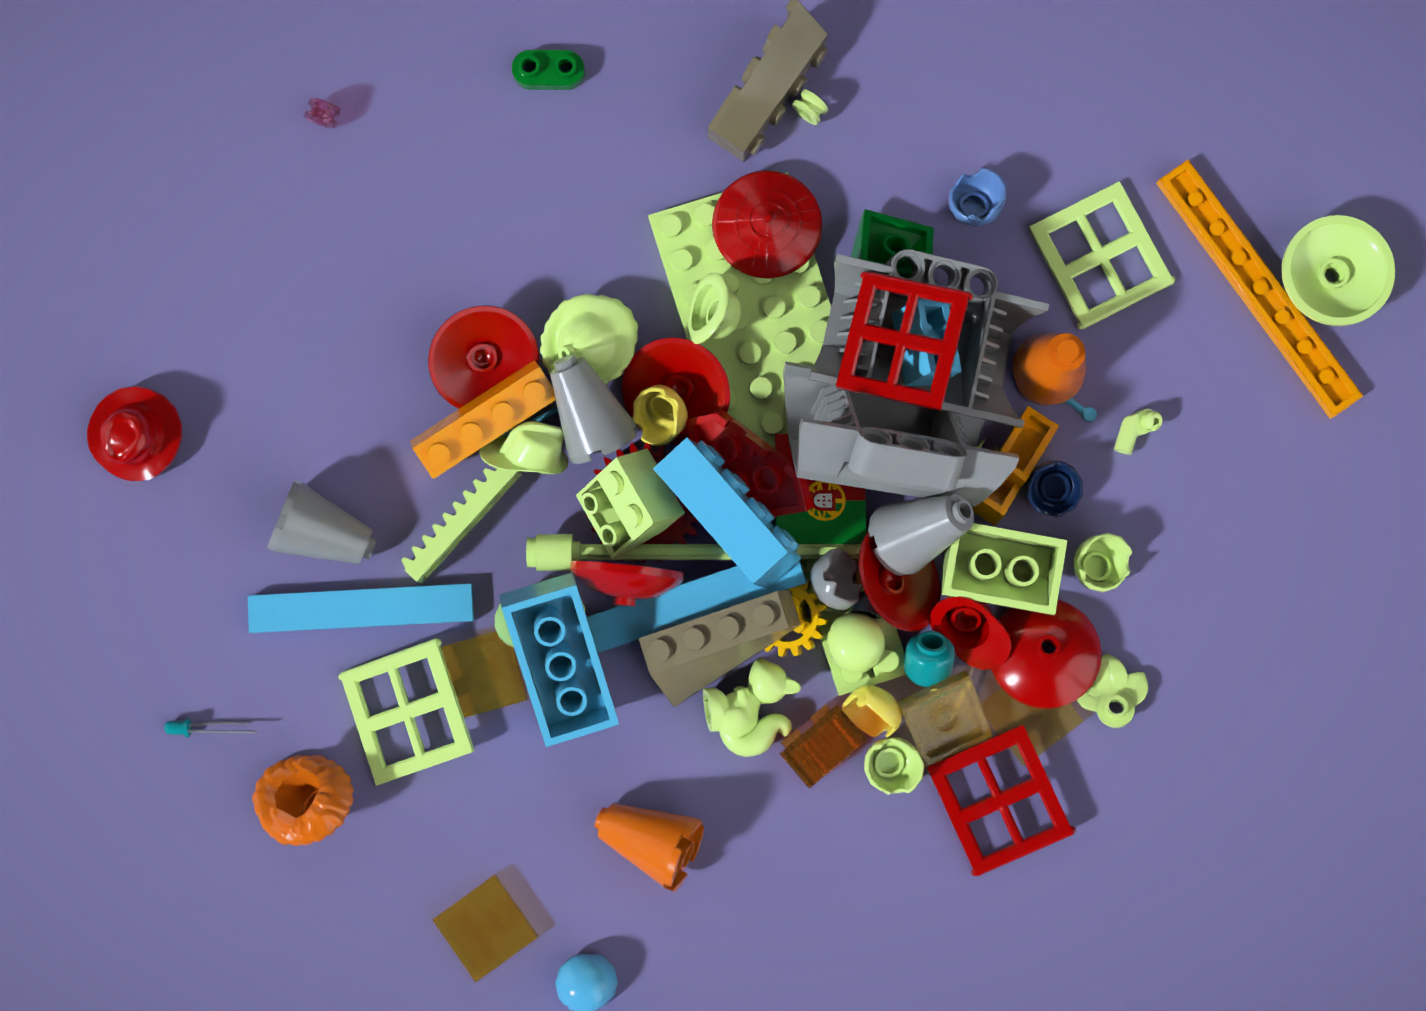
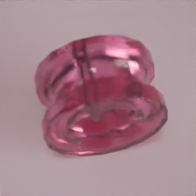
(322, 113)

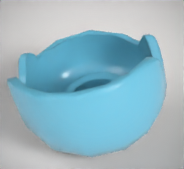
(586, 982)

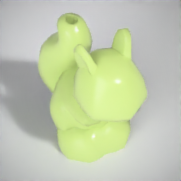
(738, 712)

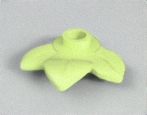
(1116, 686)

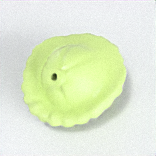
(593, 329)

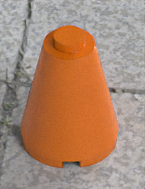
(1050, 367)
(652, 840)

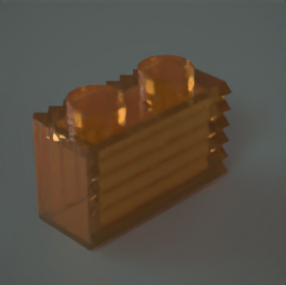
(821, 745)

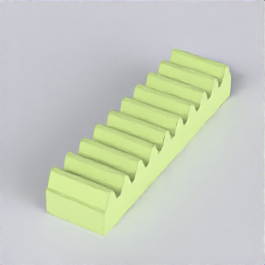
(460, 524)

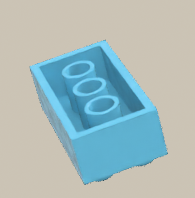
(727, 513)
(558, 659)

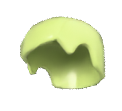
(1102, 562)
(856, 642)
(893, 765)

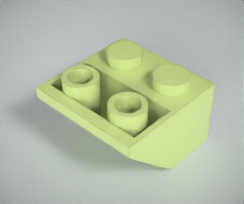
(629, 503)

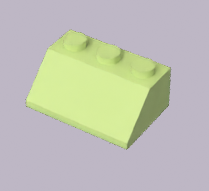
(1005, 568)

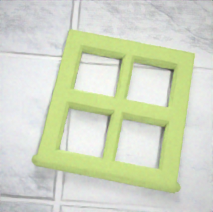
(1100, 255)
(445, 698)

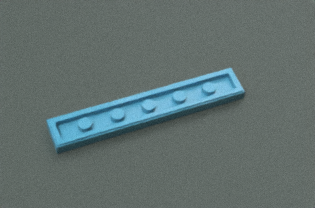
(682, 604)
(360, 608)

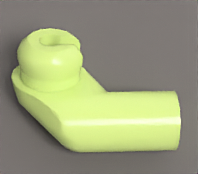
(1134, 426)

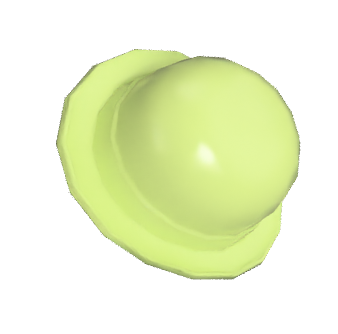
(713, 310)

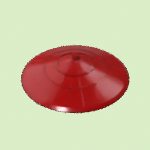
(767, 224)
(478, 351)
(682, 367)
(898, 599)

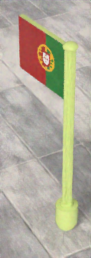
(833, 523)

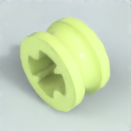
(810, 107)

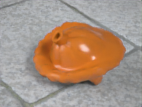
(302, 799)

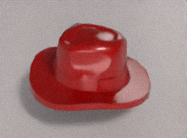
(134, 433)

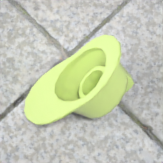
(528, 448)

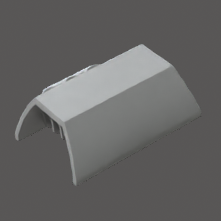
(982, 342)
(887, 443)

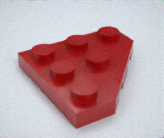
(757, 463)

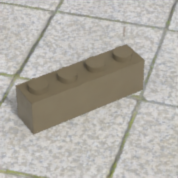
(769, 83)
(707, 647)

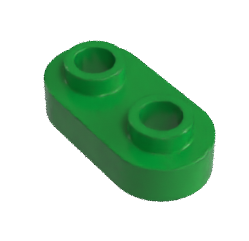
(547, 72)

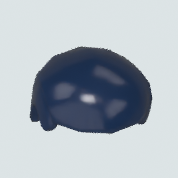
(1054, 488)

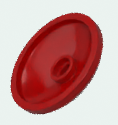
(626, 581)
(1045, 678)

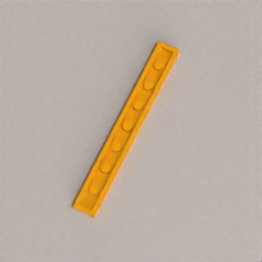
(1259, 289)

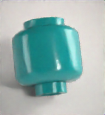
(929, 658)

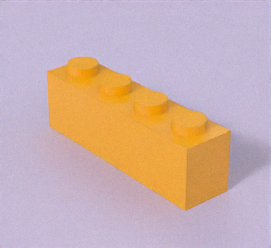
(483, 419)

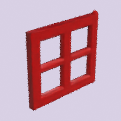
(903, 340)
(1000, 800)

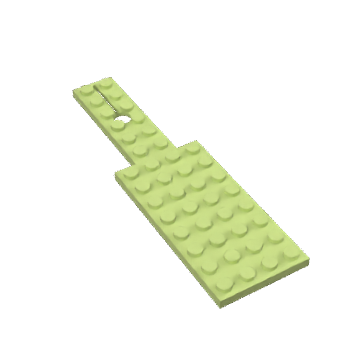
(777, 324)

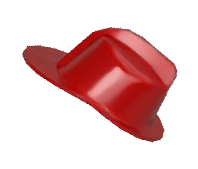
(973, 631)

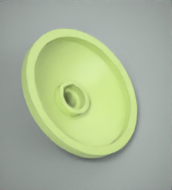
(1356, 257)

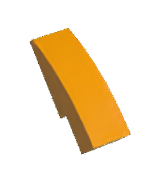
(1029, 445)

